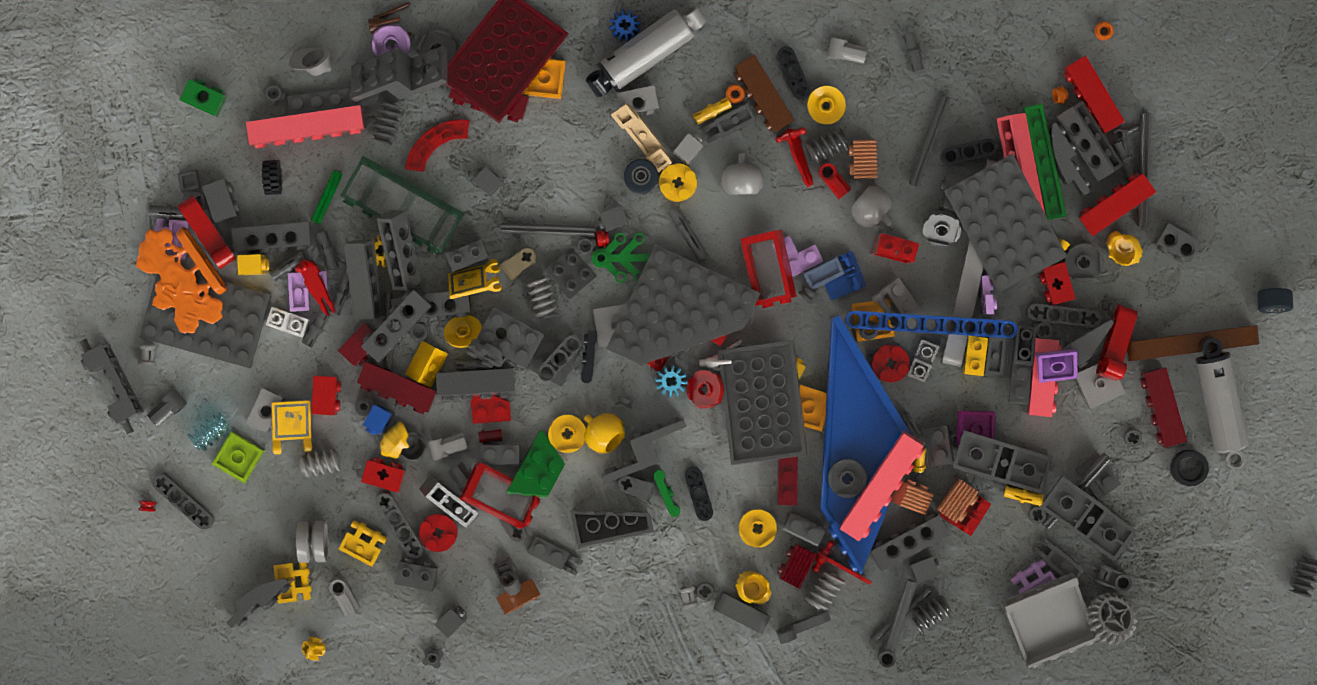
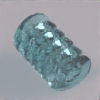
(210, 432)

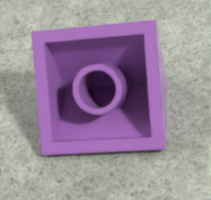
(1057, 365)

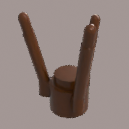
(379, 20)

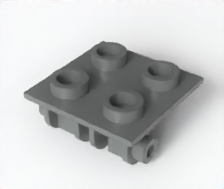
(571, 273)

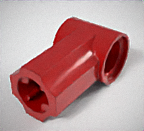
(835, 181)

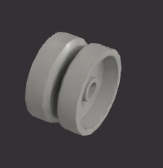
(312, 541)

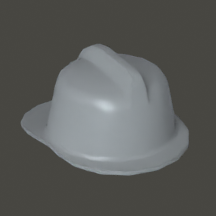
(312, 60)

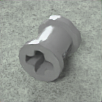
(147, 355)
(688, 597)

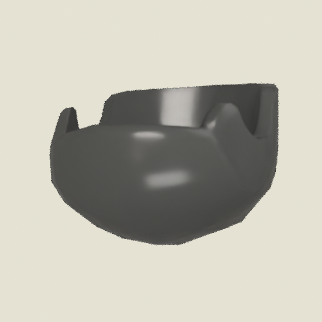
(416, 447)

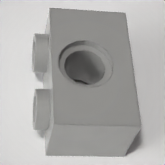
(647, 94)
(688, 148)
(256, 417)

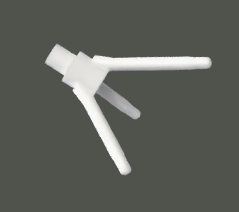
(714, 362)

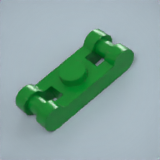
(666, 492)

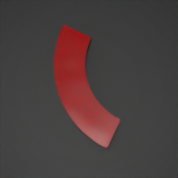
(433, 139)

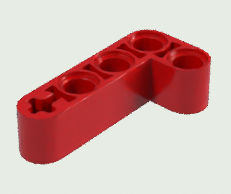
(206, 232)
(1116, 344)

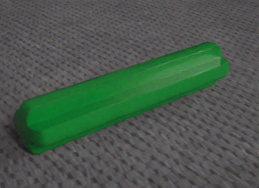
(326, 196)

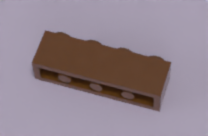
(763, 93)

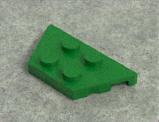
(538, 469)

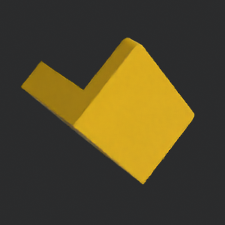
(426, 364)

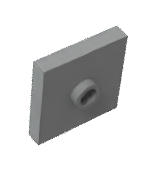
(606, 322)
(1098, 388)

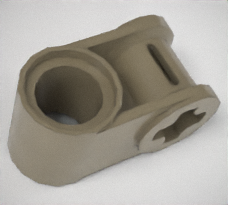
(516, 265)

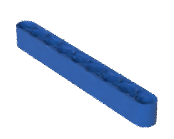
(940, 322)

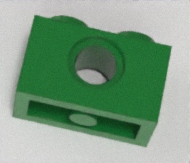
(192, 93)

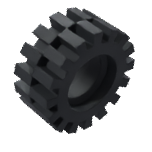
(271, 177)

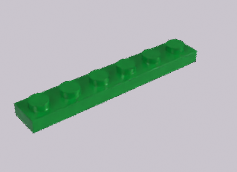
(1045, 162)

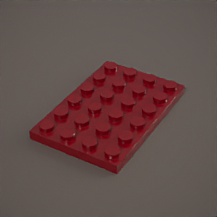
(503, 56)

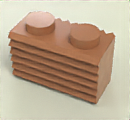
(864, 159)
(913, 497)
(957, 500)

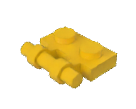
(359, 548)
(287, 570)

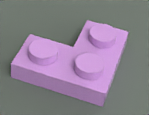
(803, 260)
(299, 293)
(988, 303)

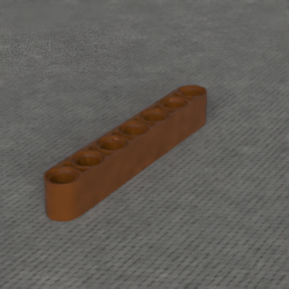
(1190, 343)

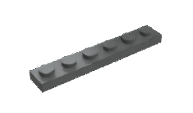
(334, 99)

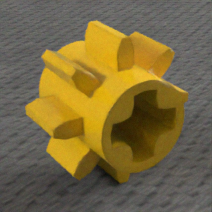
(313, 648)

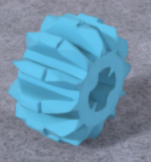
(670, 374)

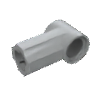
(842, 50)
(444, 446)
(345, 597)

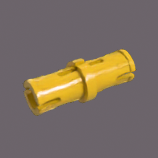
(712, 111)
(1023, 495)

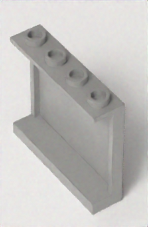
(1049, 620)

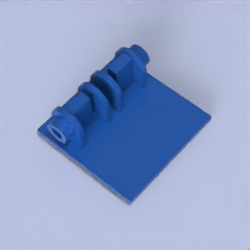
(850, 281)

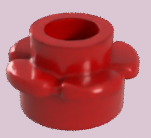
(602, 238)

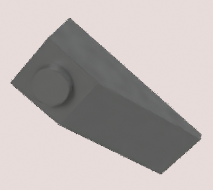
(1088, 342)
(448, 501)

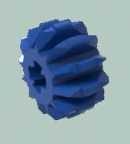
(619, 30)

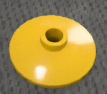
(833, 97)
(462, 325)

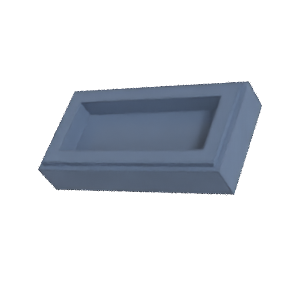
(823, 273)

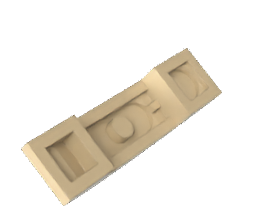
(643, 136)

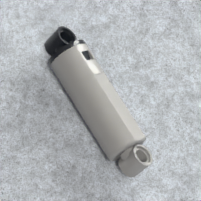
(645, 50)
(1222, 402)

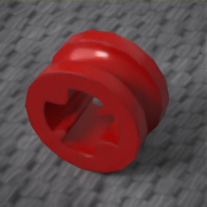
(147, 505)

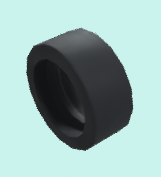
(1189, 482)

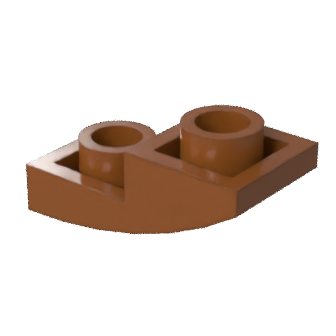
(513, 602)

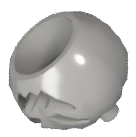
(742, 178)
(872, 207)

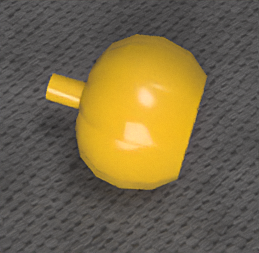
(604, 432)

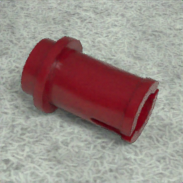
(490, 436)

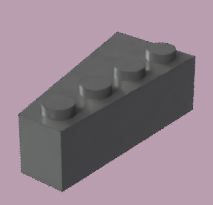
(599, 528)

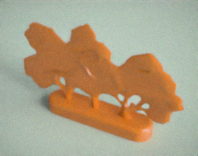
(178, 284)

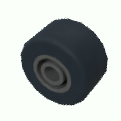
(641, 176)
(1275, 300)

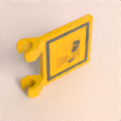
(473, 280)
(290, 422)

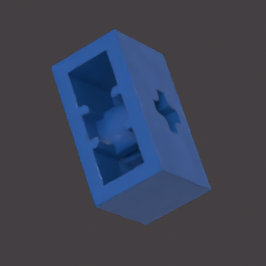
(378, 419)

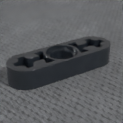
(792, 57)
(707, 505)

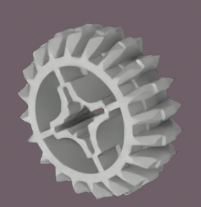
(1118, 628)

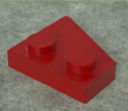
(490, 410)

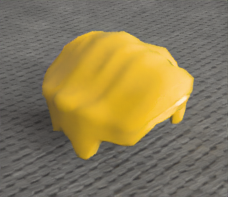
(1124, 248)
(394, 441)
(753, 587)

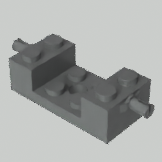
(104, 357)

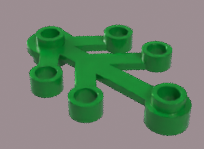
(623, 257)

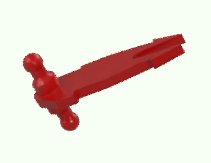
(792, 136)
(315, 284)
(823, 556)

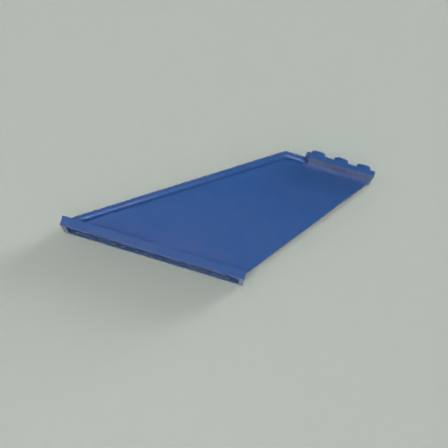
(858, 427)

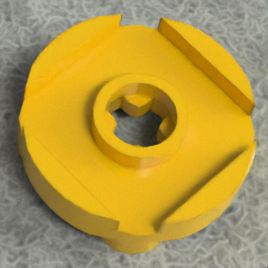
(687, 177)
(559, 441)
(768, 530)

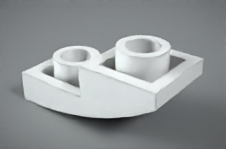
(288, 322)

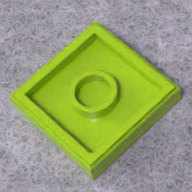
(238, 457)

